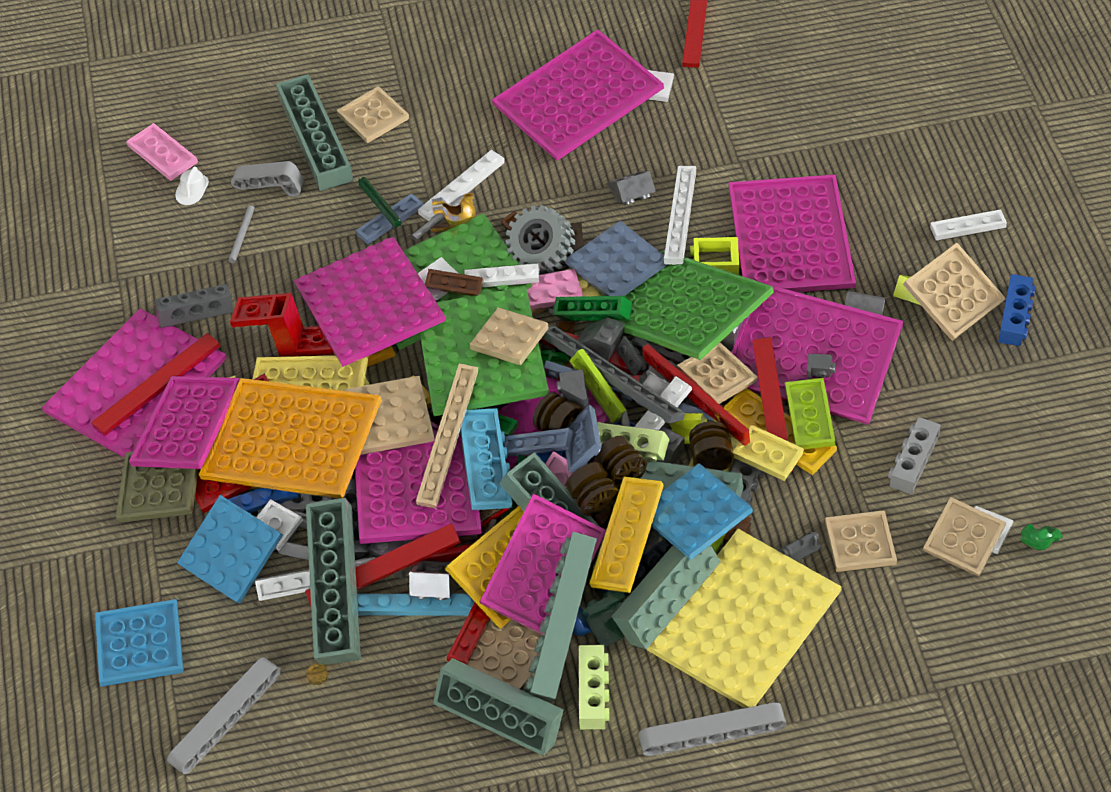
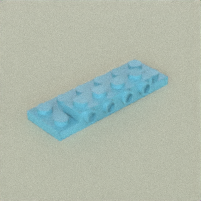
(485, 459)

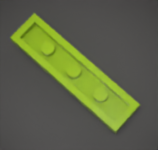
(598, 386)

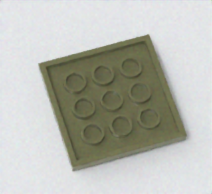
(155, 492)

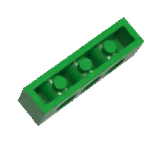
(592, 308)

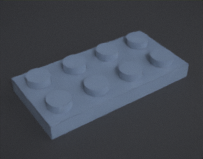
(585, 439)

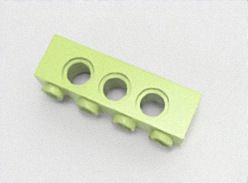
(656, 439)
(593, 657)

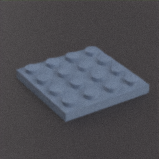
(616, 261)

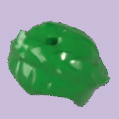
(1040, 538)

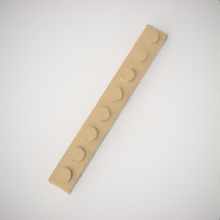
(447, 436)

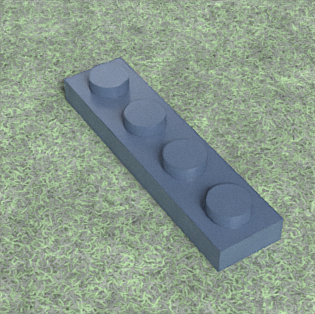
(380, 225)
(538, 442)

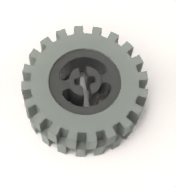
(553, 230)

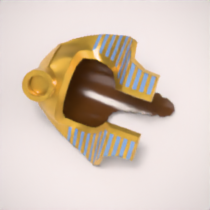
(454, 214)

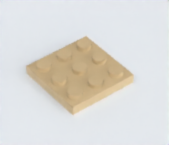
(372, 114)
(509, 336)
(718, 373)
(964, 536)
(860, 541)

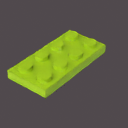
(810, 413)

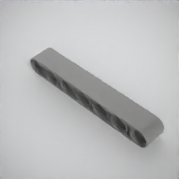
(223, 715)
(711, 729)

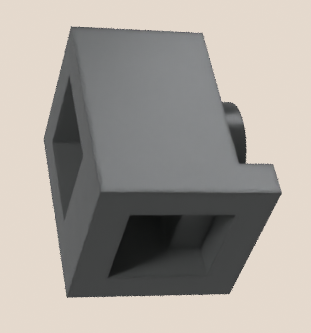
(820, 366)

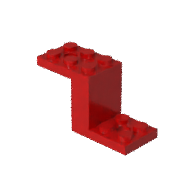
(284, 324)

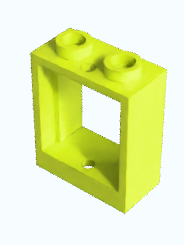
(718, 245)

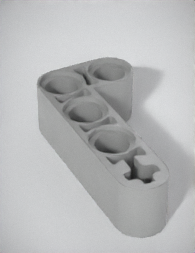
(269, 175)

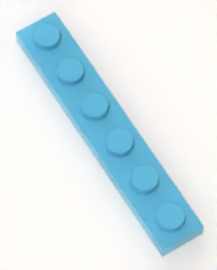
(409, 605)

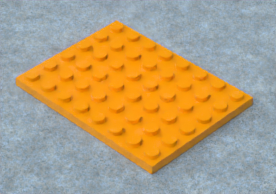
(291, 438)

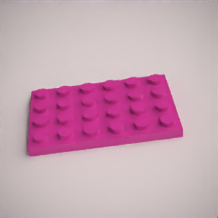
(185, 422)
(529, 561)

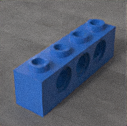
(1015, 311)

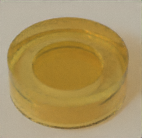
(317, 674)

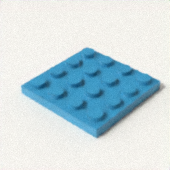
(697, 511)
(230, 549)
(138, 642)

